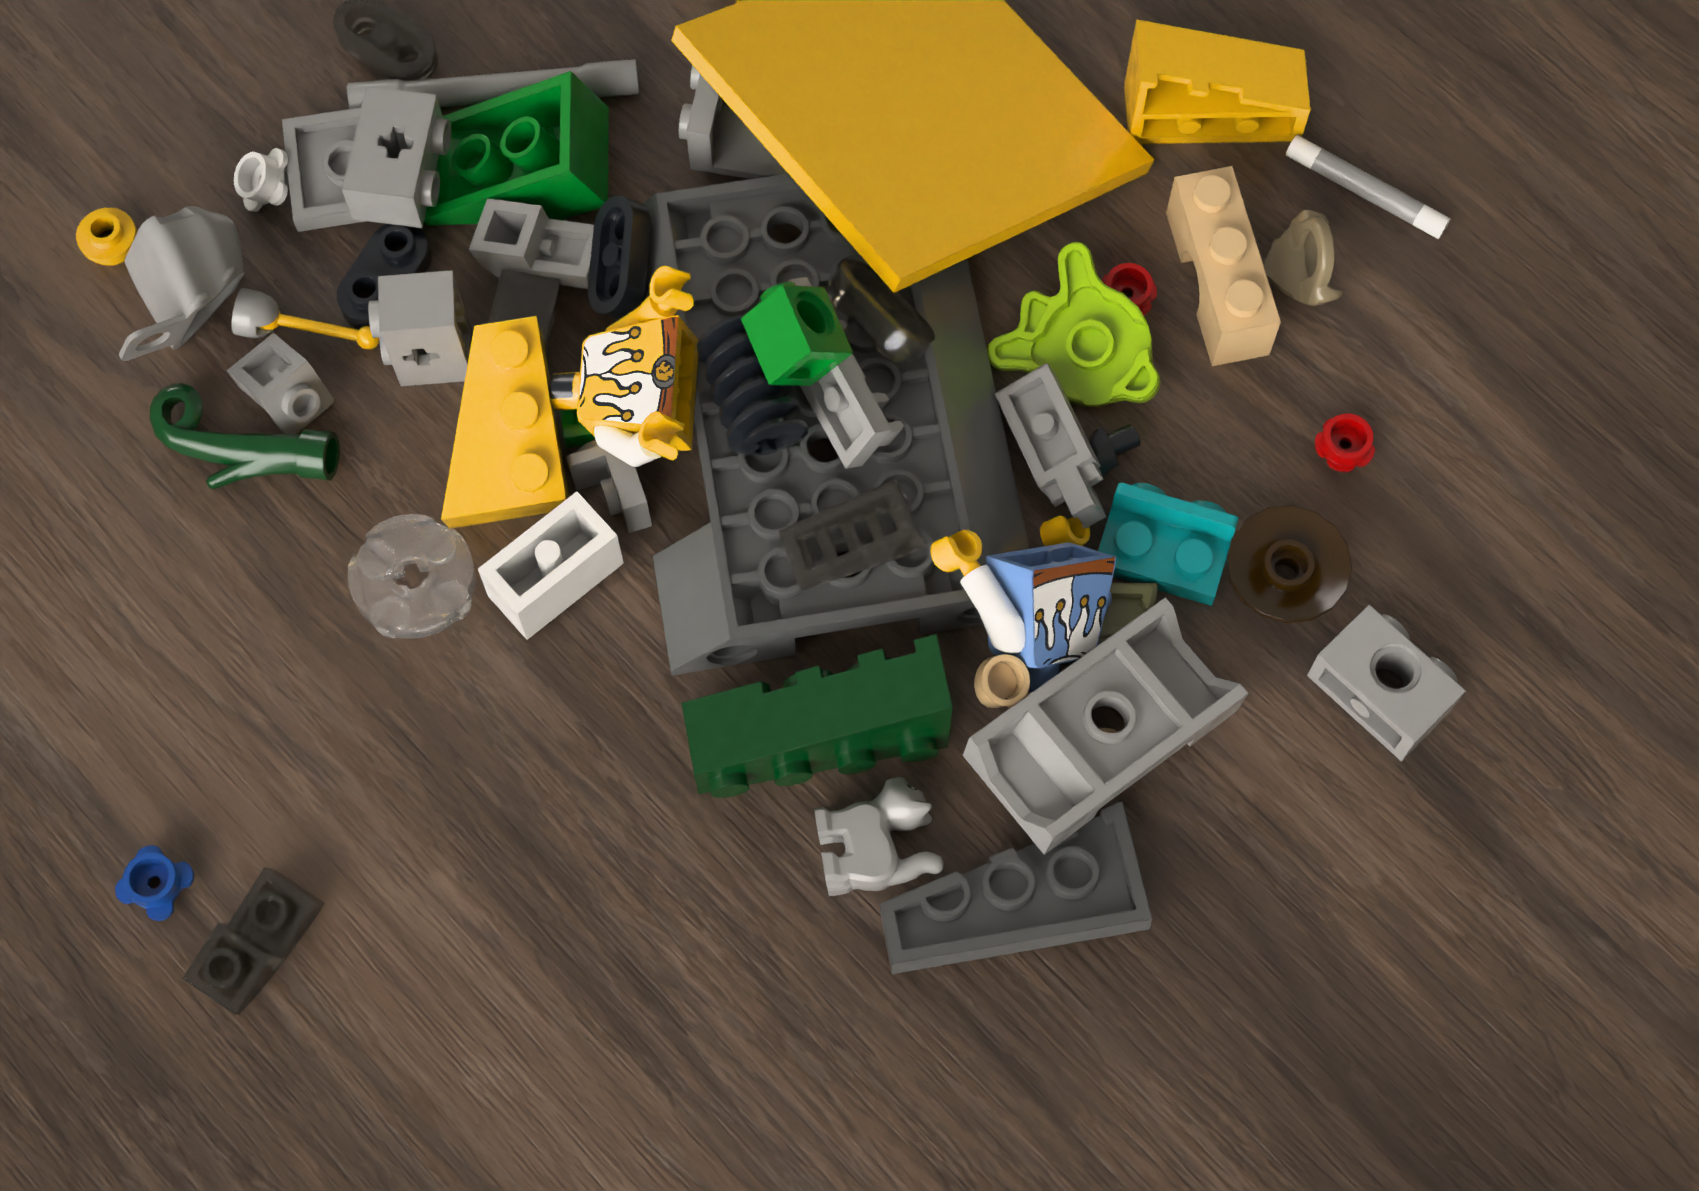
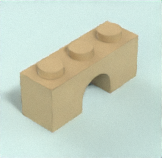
(1235, 295)

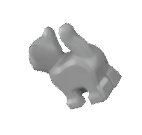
(870, 853)

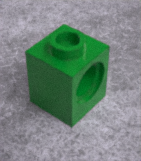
(796, 334)

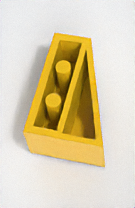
(506, 431)

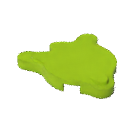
(1085, 334)

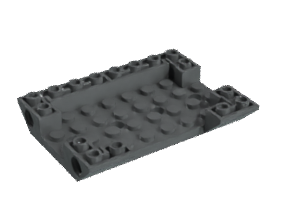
(730, 584)

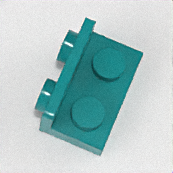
(1168, 541)

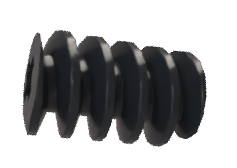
(752, 410)

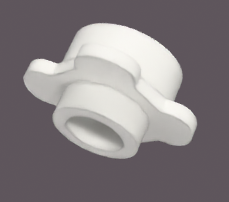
(262, 179)

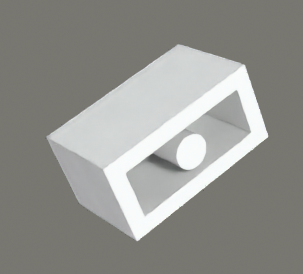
(551, 565)

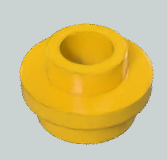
(110, 249)

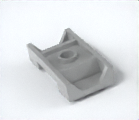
(1059, 767)

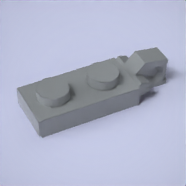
(1053, 442)

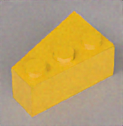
(1212, 88)

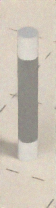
(1368, 186)

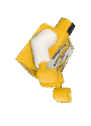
(638, 378)

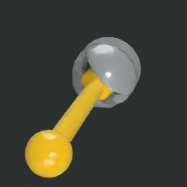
(259, 315)

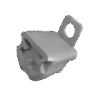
(183, 274)

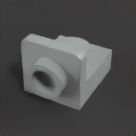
(282, 384)
(618, 483)

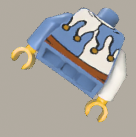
(1038, 600)

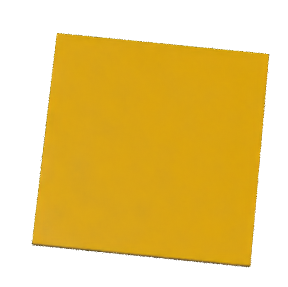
(914, 120)

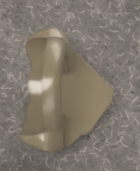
(1304, 260)

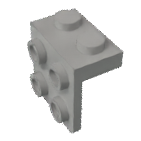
(720, 139)

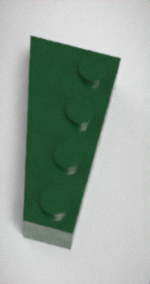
(821, 722)

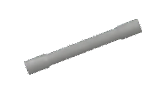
(602, 78)

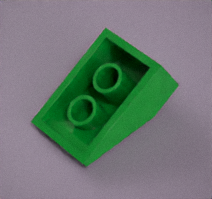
(527, 148)

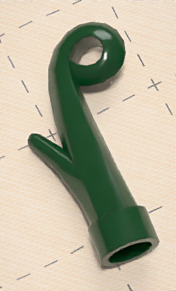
(308, 454)

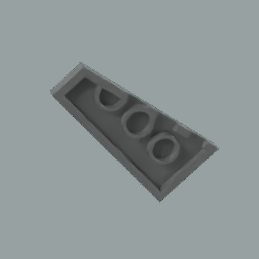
(1023, 900)

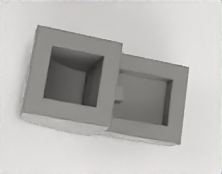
(527, 241)

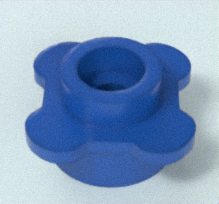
(139, 872)

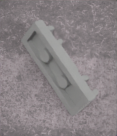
(849, 409)

